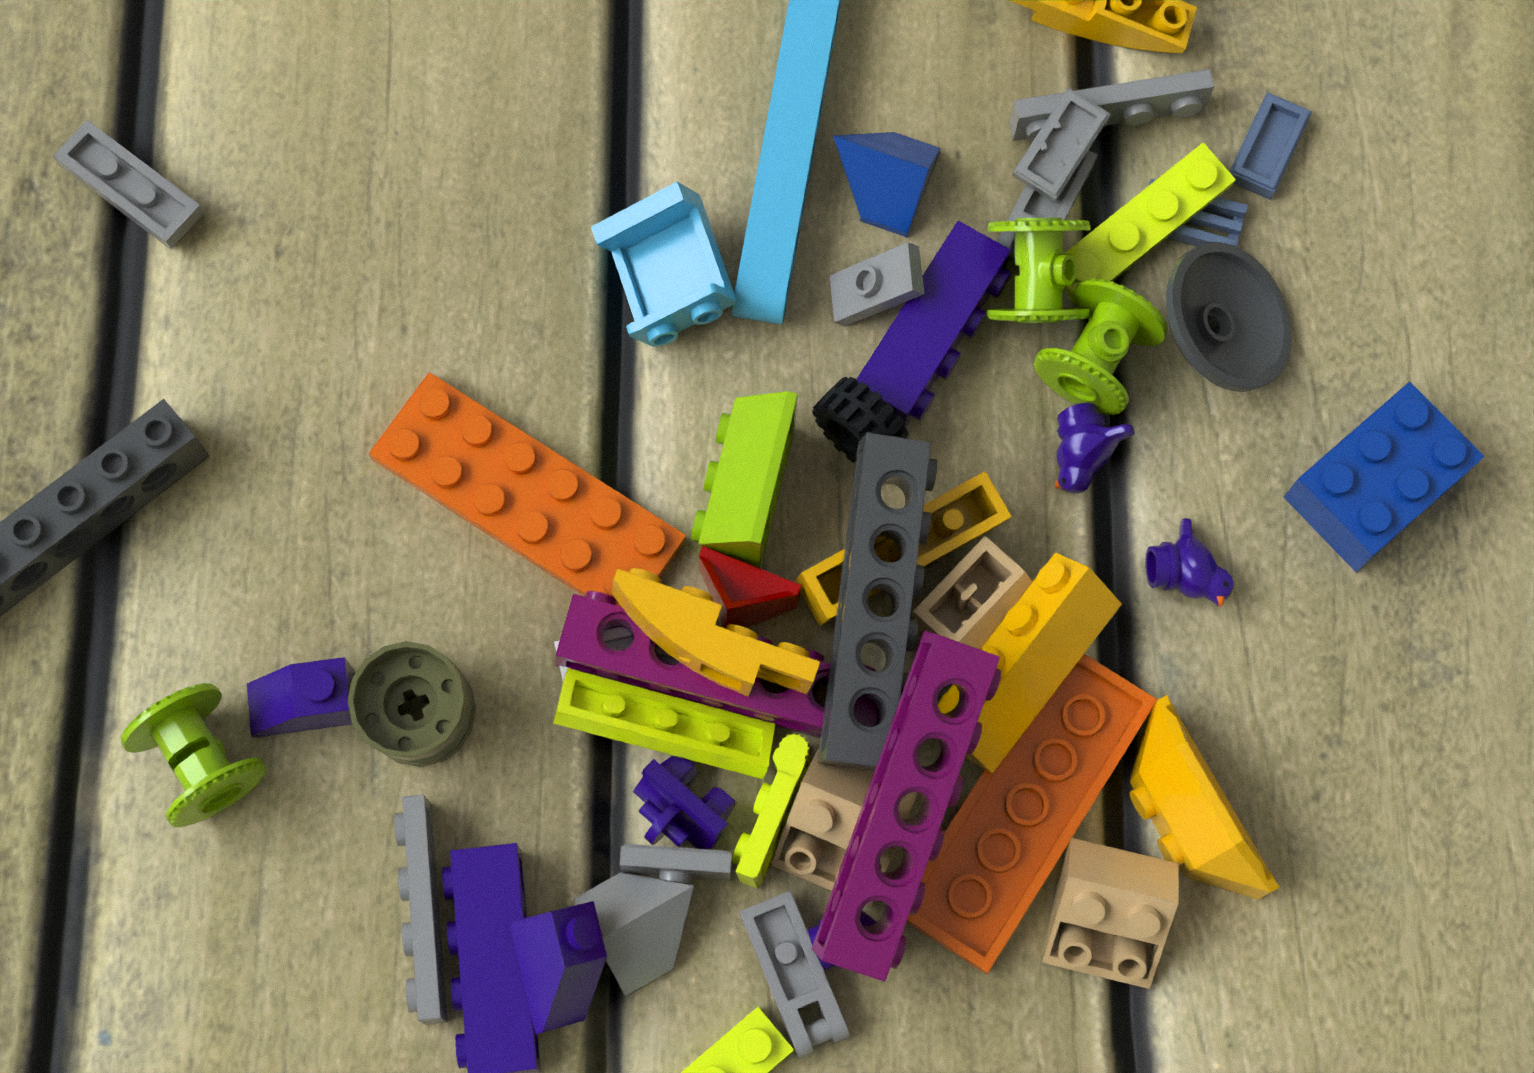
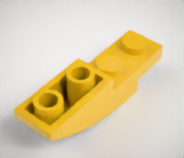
(1123, 23)
(687, 630)

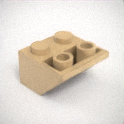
(973, 596)
(824, 822)
(1111, 913)

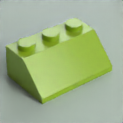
(747, 477)

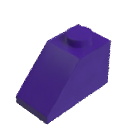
(301, 698)
(559, 963)

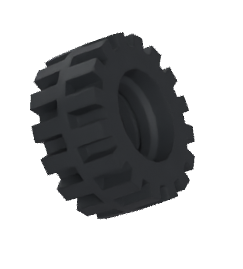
(851, 412)

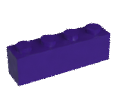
(930, 327)
(490, 988)

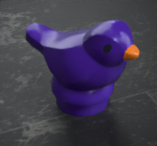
(1085, 445)
(1188, 568)

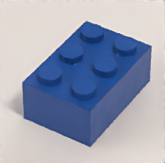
(1383, 476)

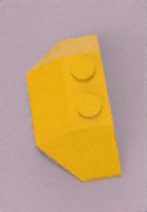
(1191, 809)

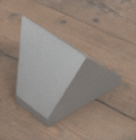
(639, 925)

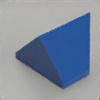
(887, 176)

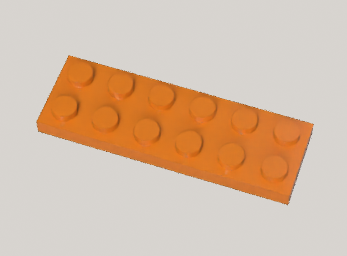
(521, 491)
(1026, 813)

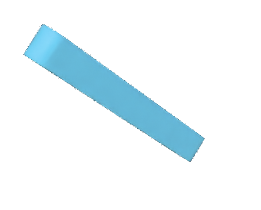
(785, 161)

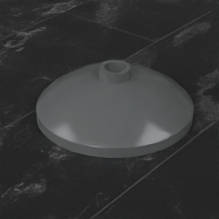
(1228, 317)

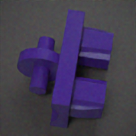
(677, 810)

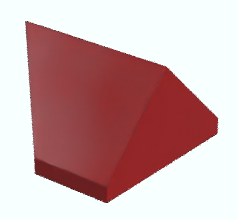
(744, 590)

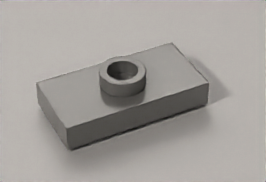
(1061, 144)
(876, 284)
(676, 863)

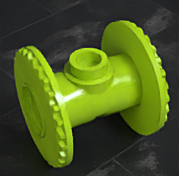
(1042, 270)
(1115, 321)
(193, 754)

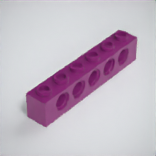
(584, 650)
(881, 946)

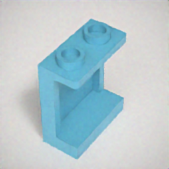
(667, 264)

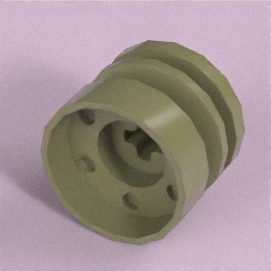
(383, 694)

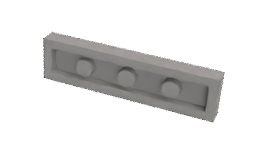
(1127, 102)
(423, 934)

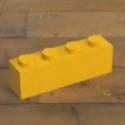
(955, 521)
(1037, 650)

